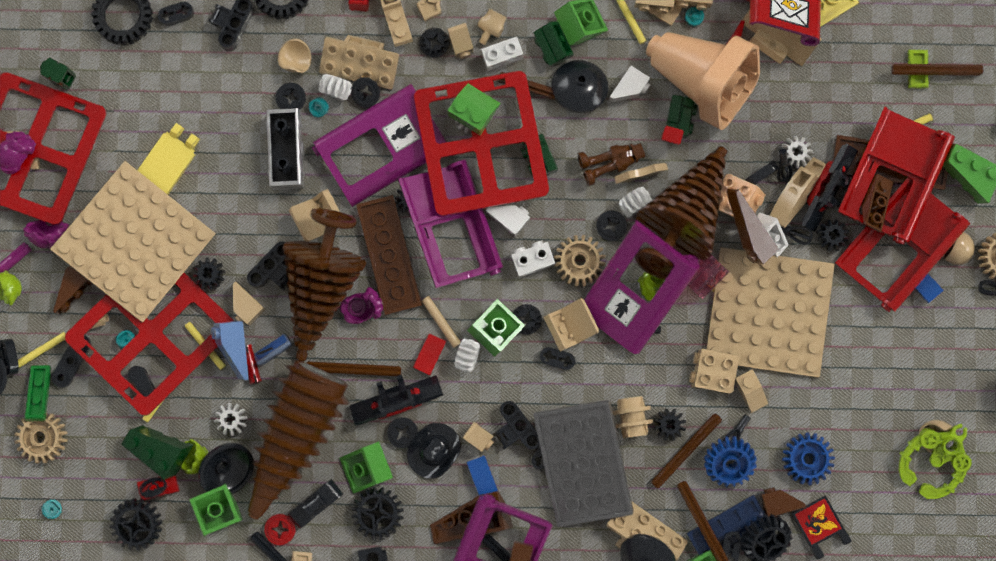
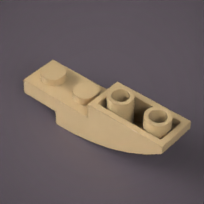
(665, 6)
(396, 22)
(796, 191)

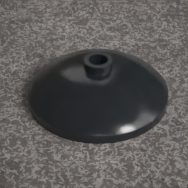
(577, 95)
(234, 470)
(645, 548)

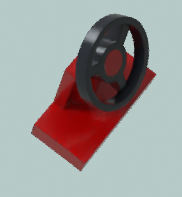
(157, 487)

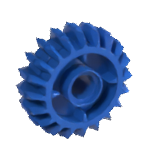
(730, 450)
(818, 452)

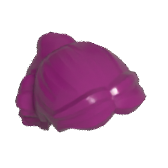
(14, 151)
(43, 235)
(361, 307)

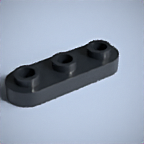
(69, 370)

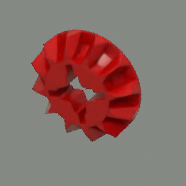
(286, 536)

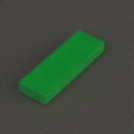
(38, 393)

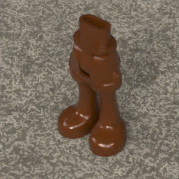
(620, 158)

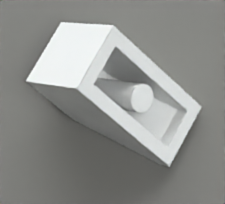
(630, 85)
(510, 217)
(775, 231)

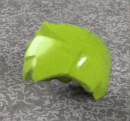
(649, 285)
(9, 287)
(194, 458)

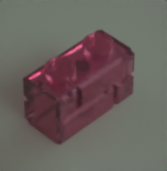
(707, 276)

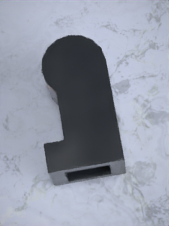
(141, 379)

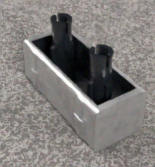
(285, 149)

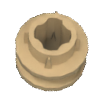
(632, 417)

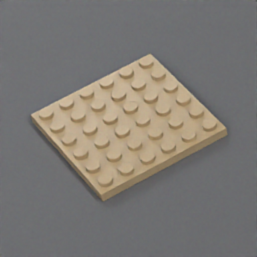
(133, 241)
(771, 312)

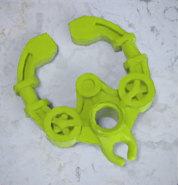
(940, 455)

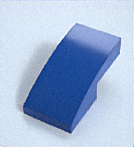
(928, 288)
(482, 475)

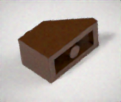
(779, 502)

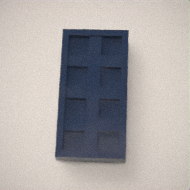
(729, 520)

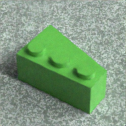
(972, 172)

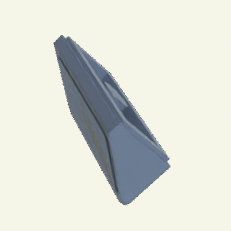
(272, 350)

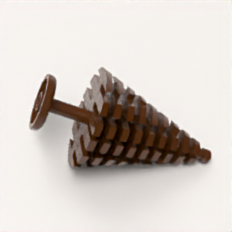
(684, 215)
(319, 278)

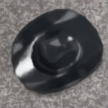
(433, 450)

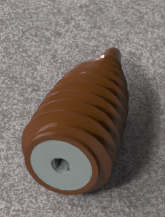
(294, 429)

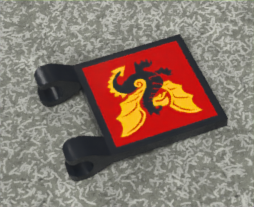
(819, 523)

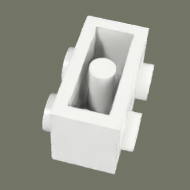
(534, 262)

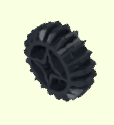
(394, 516)
(152, 526)
(763, 534)

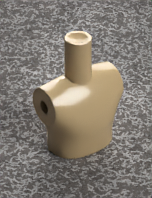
(492, 25)

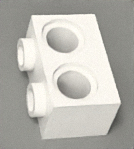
(502, 53)

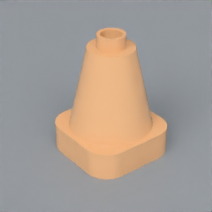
(708, 72)

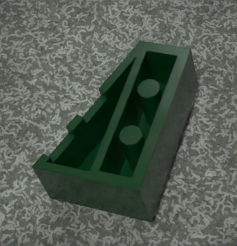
(156, 450)

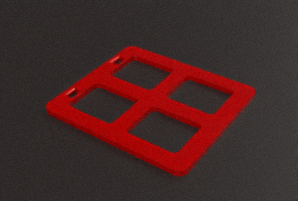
(481, 147)
(74, 164)
(149, 332)

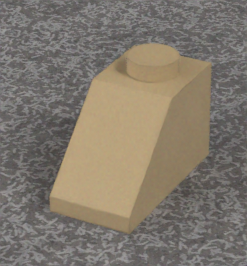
(460, 41)
(245, 306)
(751, 390)
(478, 437)

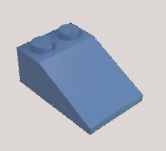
(231, 342)

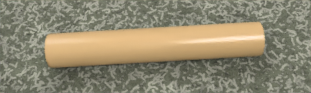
(441, 322)

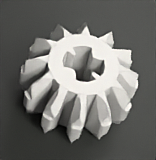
(335, 87)
(800, 158)
(634, 201)
(467, 355)
(235, 424)

